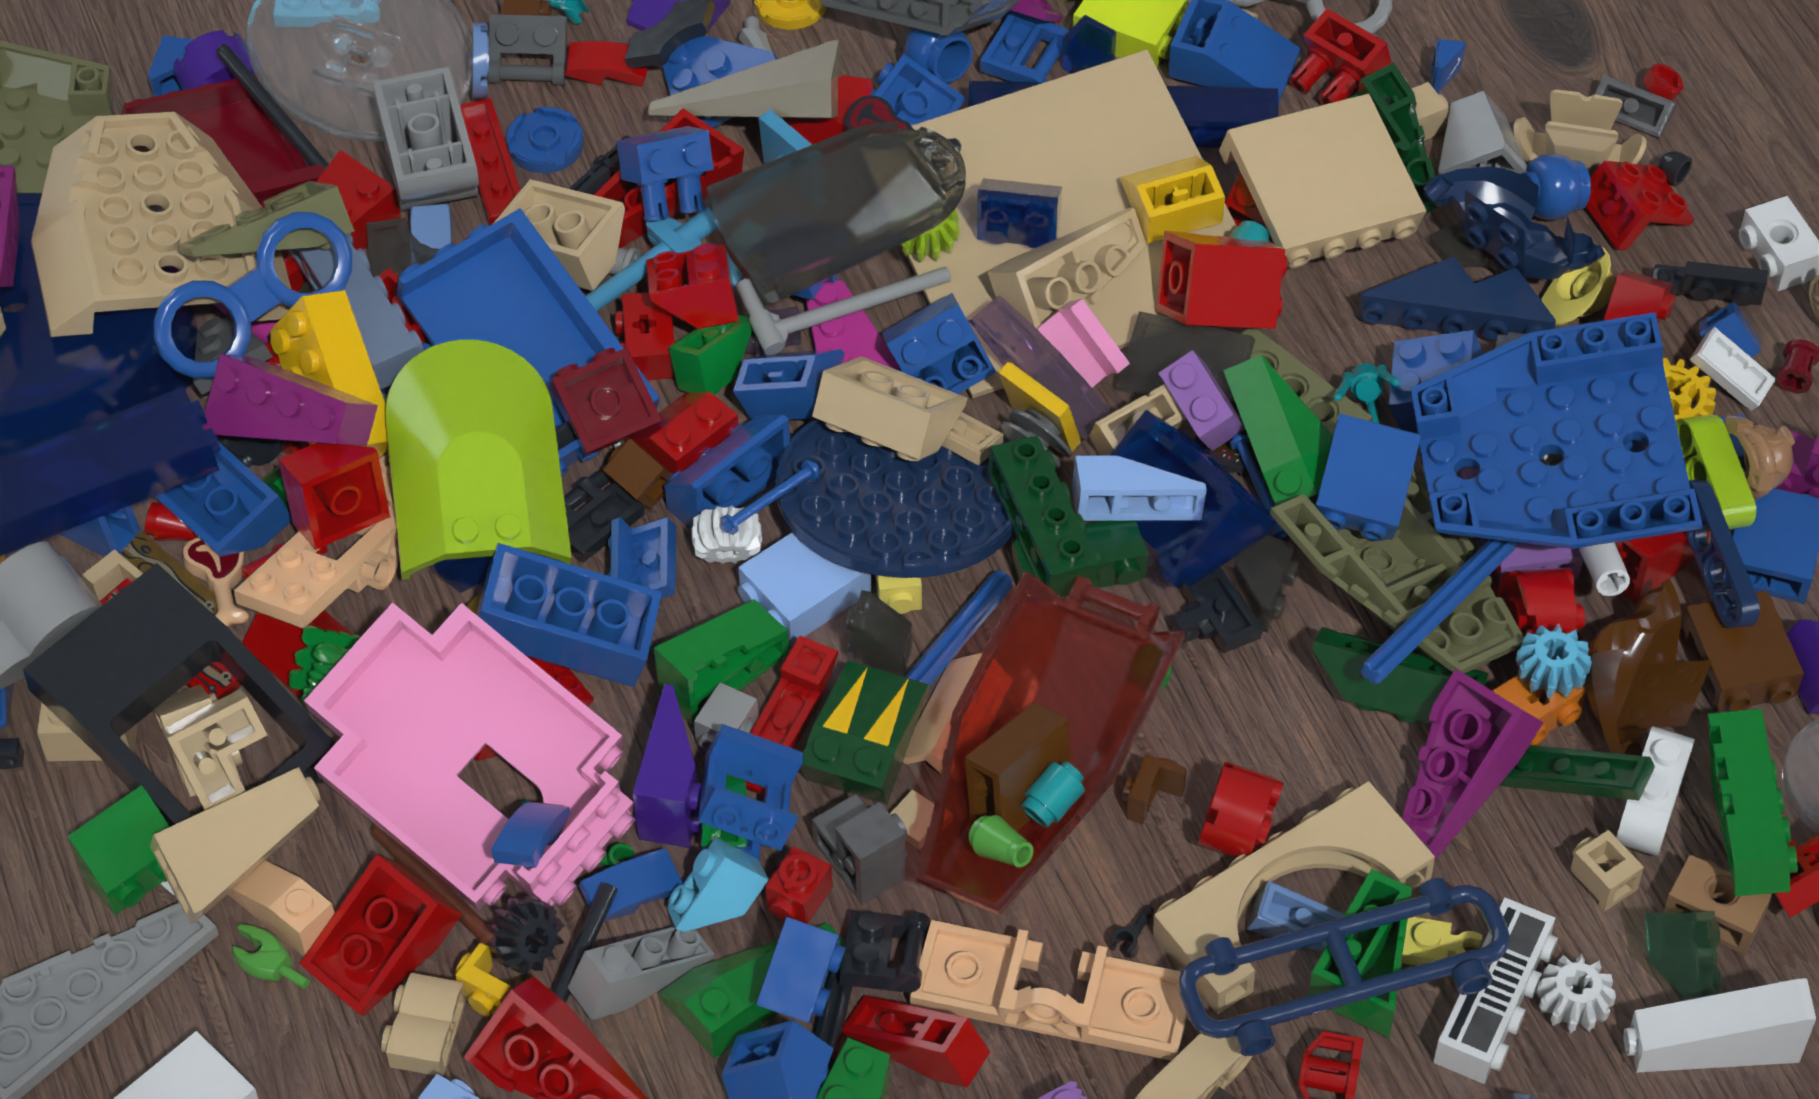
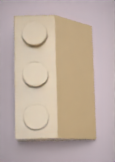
(576, 227)
(887, 407)

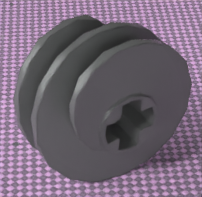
(1032, 423)

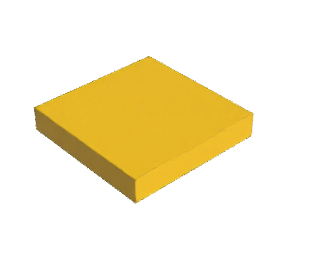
(1028, 393)

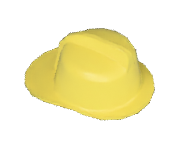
(1580, 291)

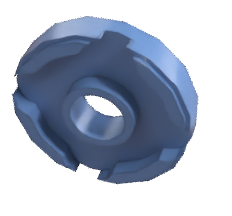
(480, 60)

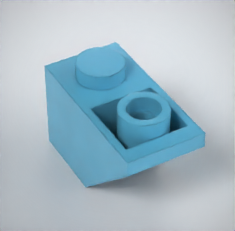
(718, 888)

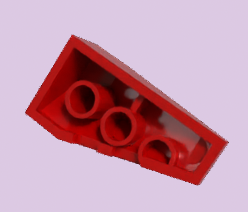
(546, 1050)

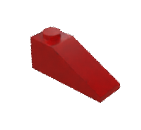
(920, 1038)

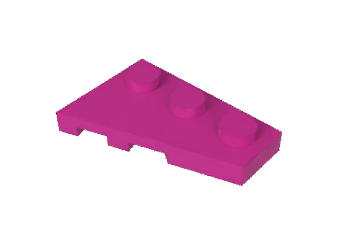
(851, 332)

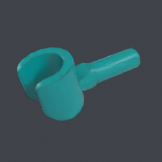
(570, 8)

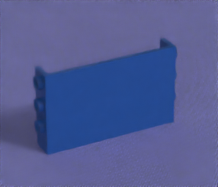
(513, 293)

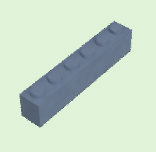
(379, 322)

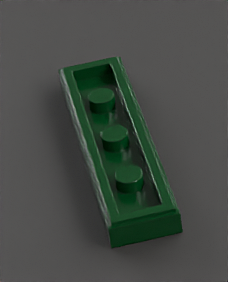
(1581, 772)

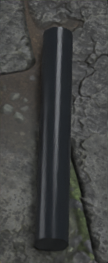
(585, 938)

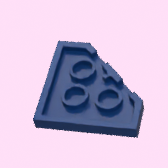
(707, 60)

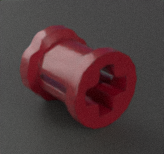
(1798, 365)

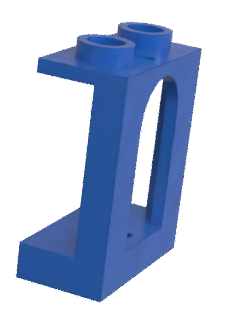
(757, 762)

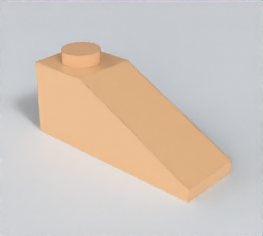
(284, 905)

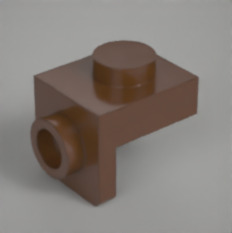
(1153, 775)

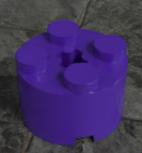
(203, 65)

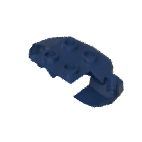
(1497, 215)

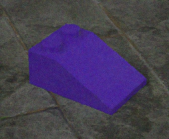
(667, 784)

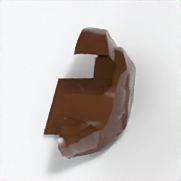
(1636, 673)

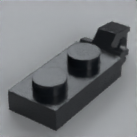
(1715, 282)

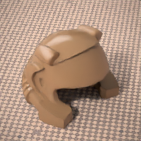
(1766, 453)

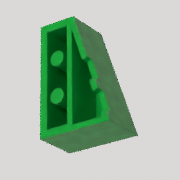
(1374, 953)

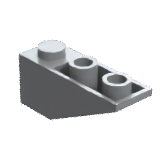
(634, 969)

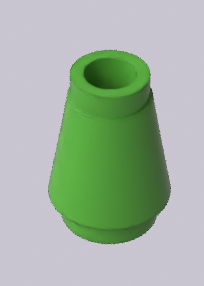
(998, 841)

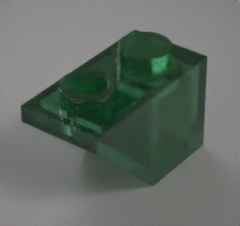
(1684, 950)

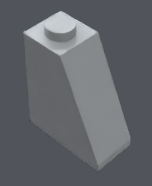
(1479, 137)

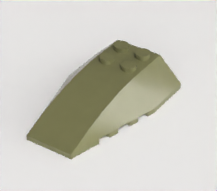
(1403, 573)

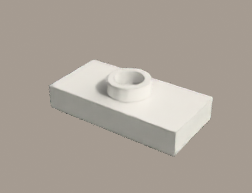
(1732, 369)

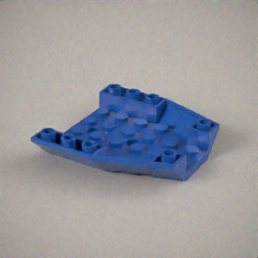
(1564, 394)

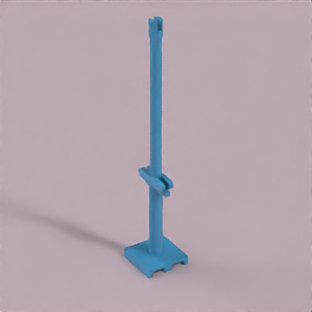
(670, 235)

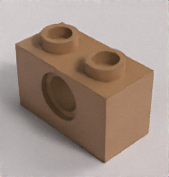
(1706, 880)

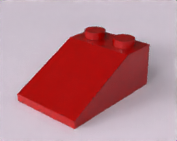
(379, 934)

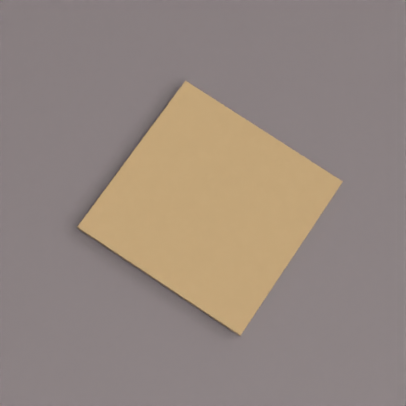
(1075, 136)

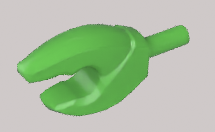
(270, 961)

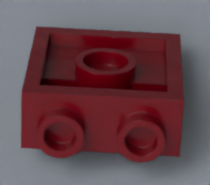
(604, 400)

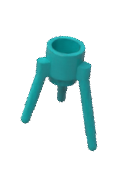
(1366, 385)

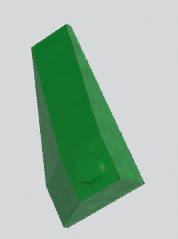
(722, 996)

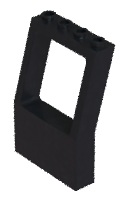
(139, 655)

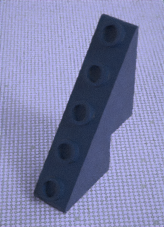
(1449, 302)

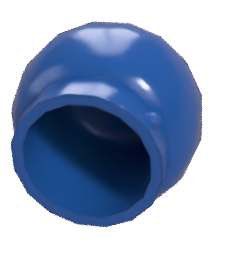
(939, 54)
(1562, 185)

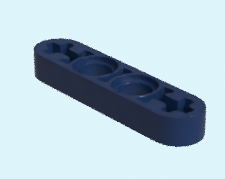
(1735, 596)

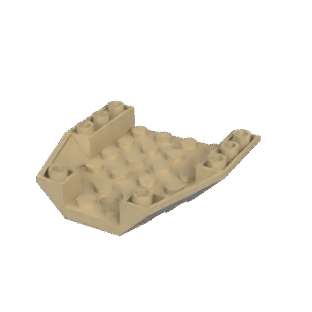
(102, 244)

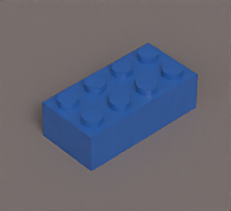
(569, 614)

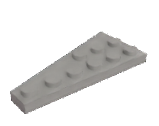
(74, 997)

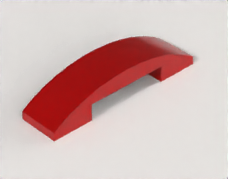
(795, 696)

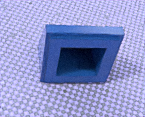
(1446, 62)

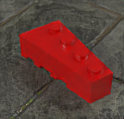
(726, 159)
(366, 200)

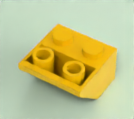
(1175, 197)

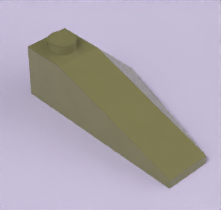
(251, 225)

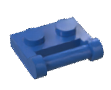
(1015, 45)

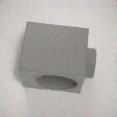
(728, 708)

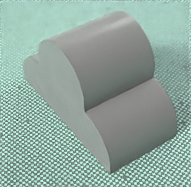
(426, 138)
(38, 606)

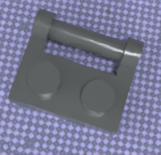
(527, 36)

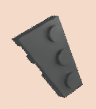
(214, 339)

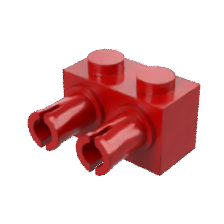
(1343, 50)

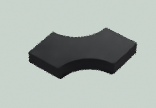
(657, 43)

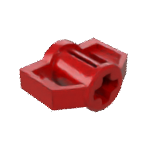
(1327, 1073)

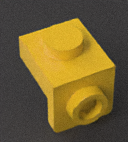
(482, 989)

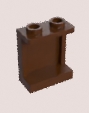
(1747, 662)

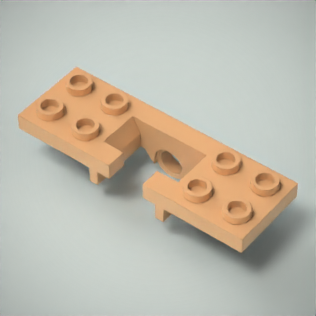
(301, 583)
(1124, 1006)

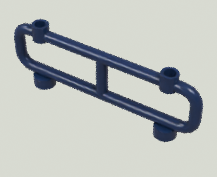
(1253, 1029)

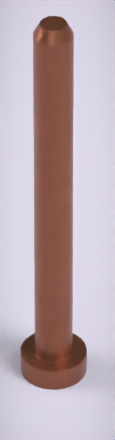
(469, 918)

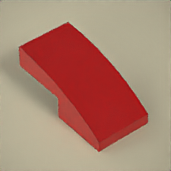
(600, 59)

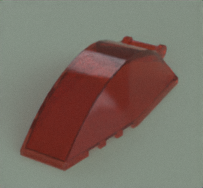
(1073, 663)

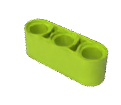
(1712, 458)

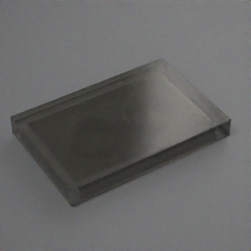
(1163, 340)

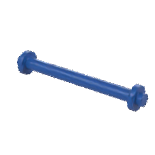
(1240, 442)
(731, 523)

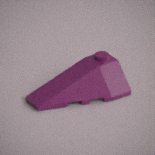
(1467, 755)

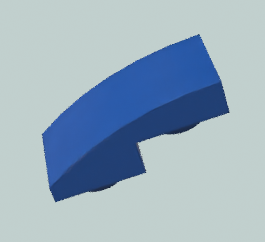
(528, 833)
(637, 881)

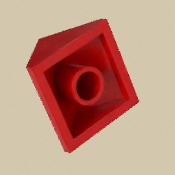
(277, 641)

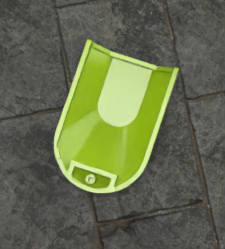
(473, 457)

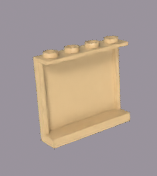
(1326, 179)

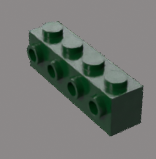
(1042, 514)

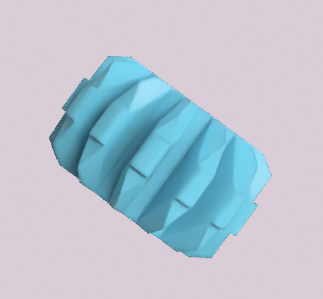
(1553, 661)

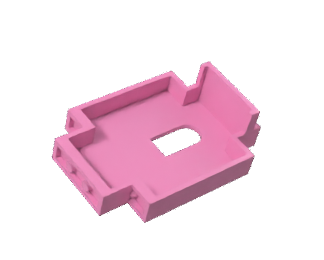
(420, 712)

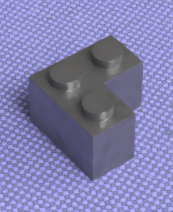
(863, 846)

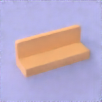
(933, 727)

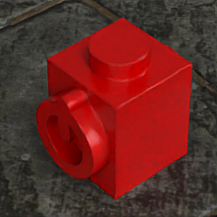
(799, 886)

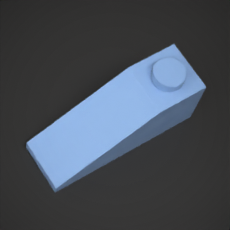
(1129, 491)

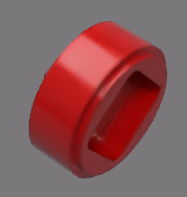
(1663, 81)

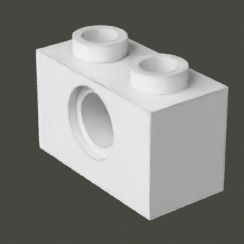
(1781, 243)

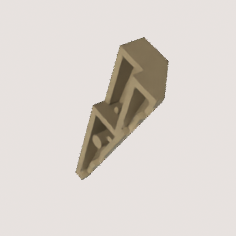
(789, 86)

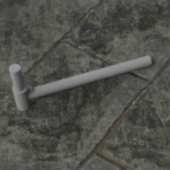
(774, 332)

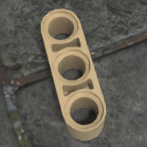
(1198, 1070)

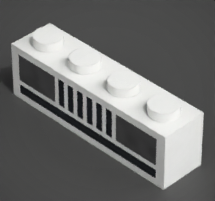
(1482, 1020)

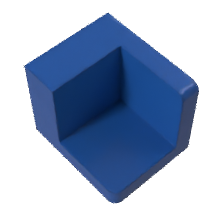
(1734, 326)

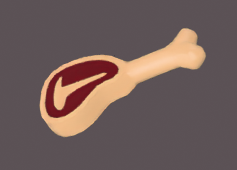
(220, 575)

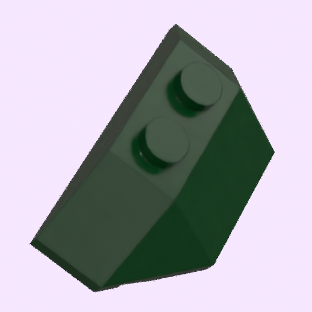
(1405, 692)

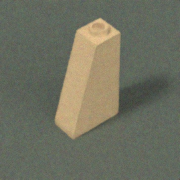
(229, 841)

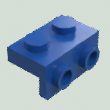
(644, 554)

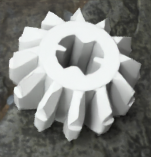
(716, 545)
(1560, 988)

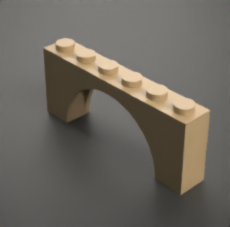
(1349, 835)

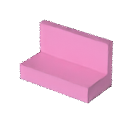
(1083, 342)

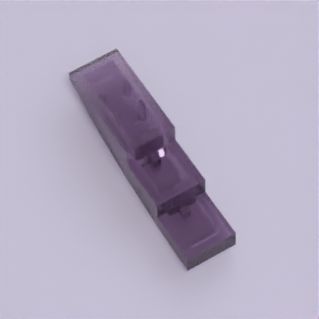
(1020, 343)

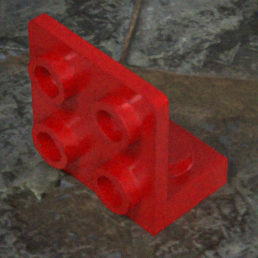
(1632, 196)

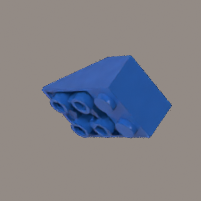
(1230, 49)

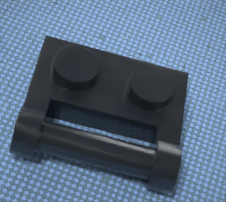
(870, 947)

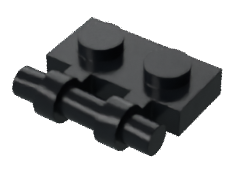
(591, 524)

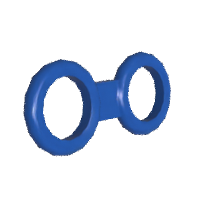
(251, 293)

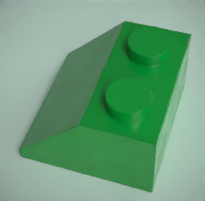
(117, 851)

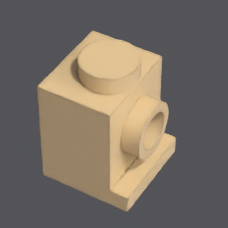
(1606, 869)

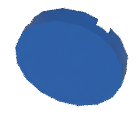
(545, 140)

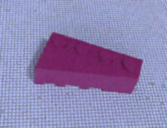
(274, 403)

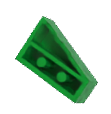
(723, 650)

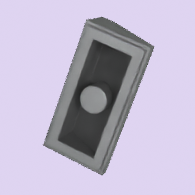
(1639, 108)

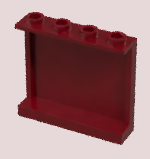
(240, 130)

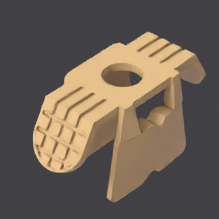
(1580, 131)

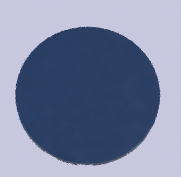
(887, 510)

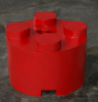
(1542, 599)
(1240, 811)

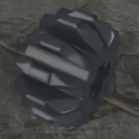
(525, 934)

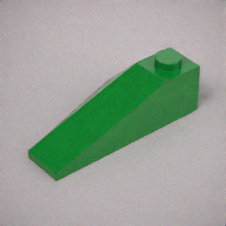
(1282, 430)

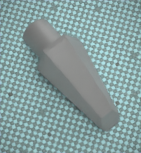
(752, 35)

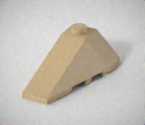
(1069, 267)

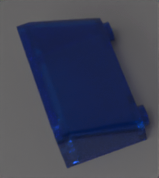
(1230, 514)

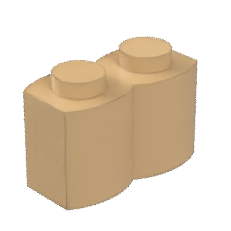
(425, 1024)

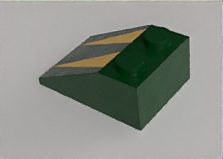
(864, 732)

